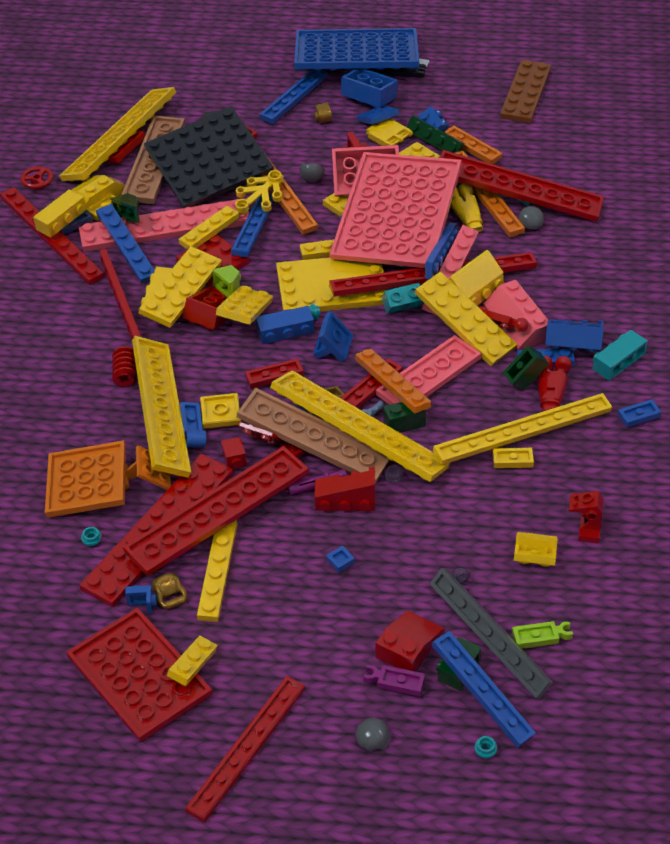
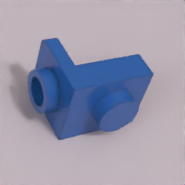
(141, 595)

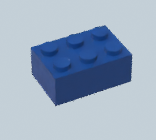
(369, 87)

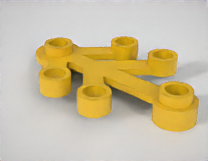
(273, 179)

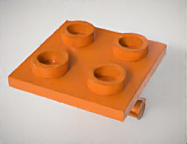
(142, 469)

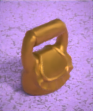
(168, 585)

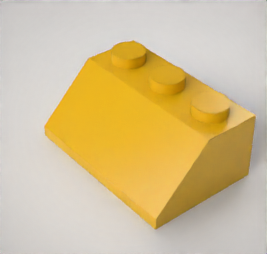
(479, 278)

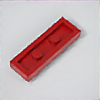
(127, 148)
(265, 375)

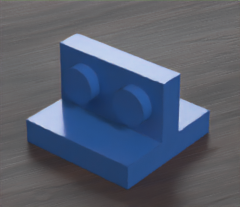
(333, 338)

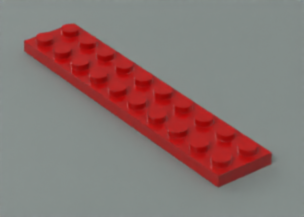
(528, 187)
(215, 511)
(117, 570)

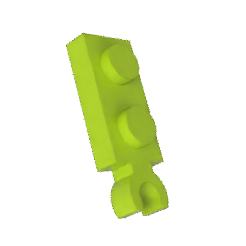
(541, 634)

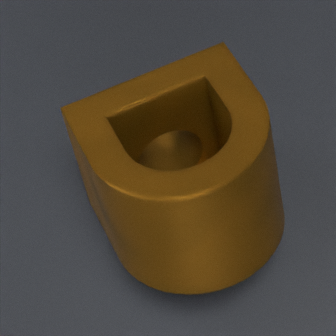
(323, 113)

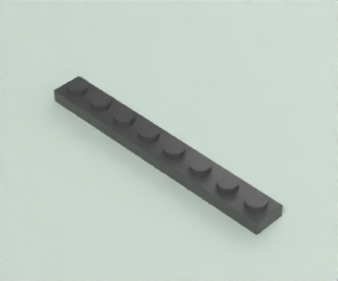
(491, 633)

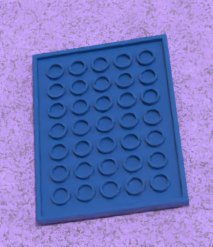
(356, 49)

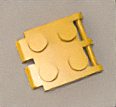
(388, 132)

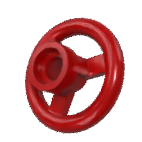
(37, 181)

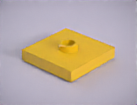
(220, 410)

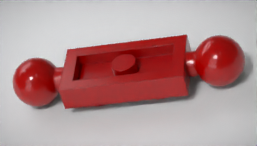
(507, 322)

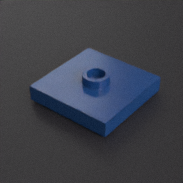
(377, 115)

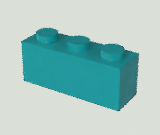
(619, 355)

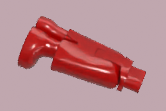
(553, 383)

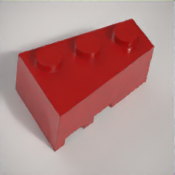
(347, 492)

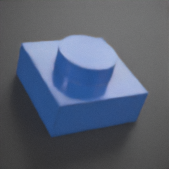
(340, 559)

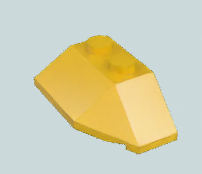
(98, 187)

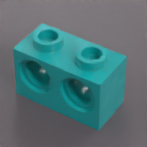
(401, 299)

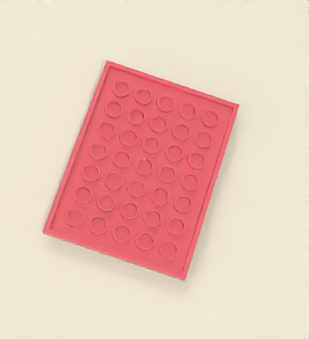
(396, 209)

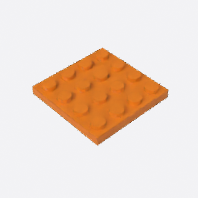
(86, 479)

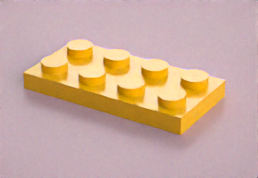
(244, 305)

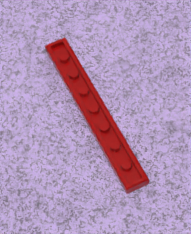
(119, 295)
(244, 749)

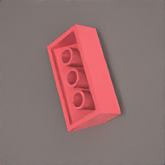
(513, 301)

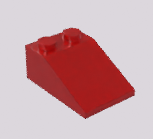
(202, 308)
(407, 641)

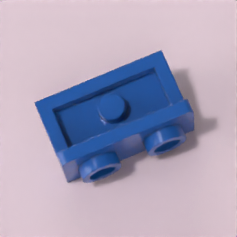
(434, 118)

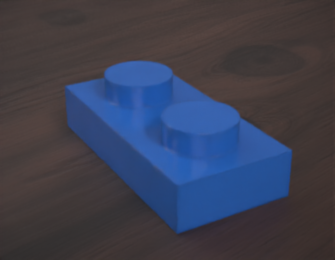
(639, 413)

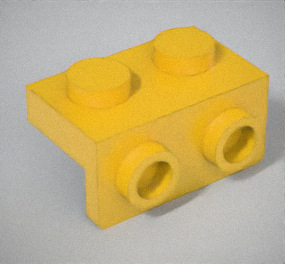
(535, 549)

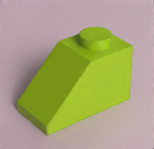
(226, 279)

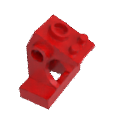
(591, 508)

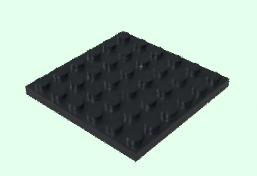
(208, 157)

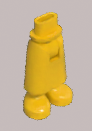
(466, 207)

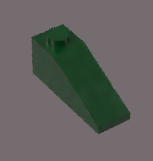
(126, 207)

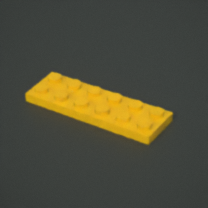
(183, 280)
(465, 318)

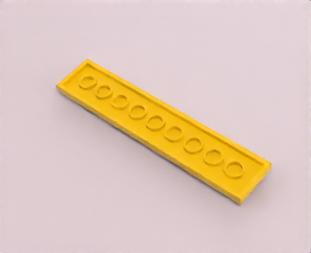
(117, 134)
(161, 407)
(359, 425)

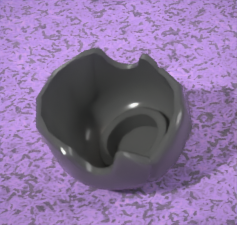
(311, 172)
(531, 217)
(373, 734)

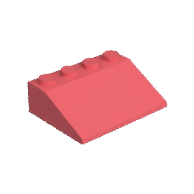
(346, 164)

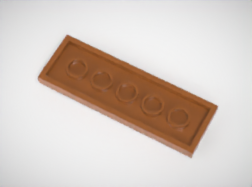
(525, 91)

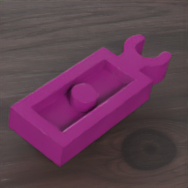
(395, 679)

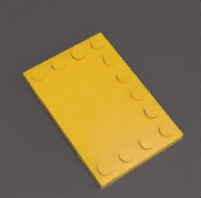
(308, 283)

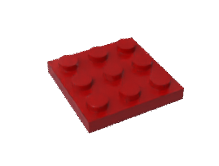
(221, 249)

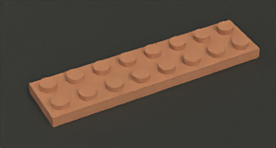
(145, 177)
(310, 433)

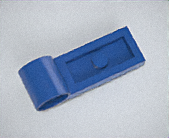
(192, 425)

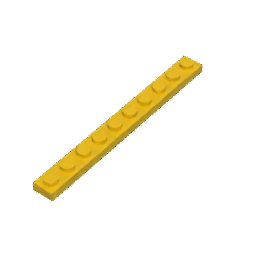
(521, 429)

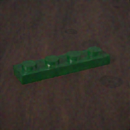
(434, 135)

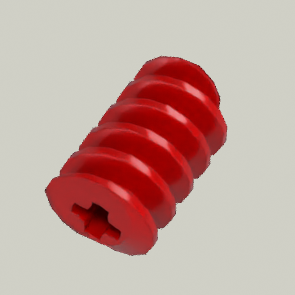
(123, 366)

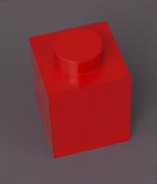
(234, 453)

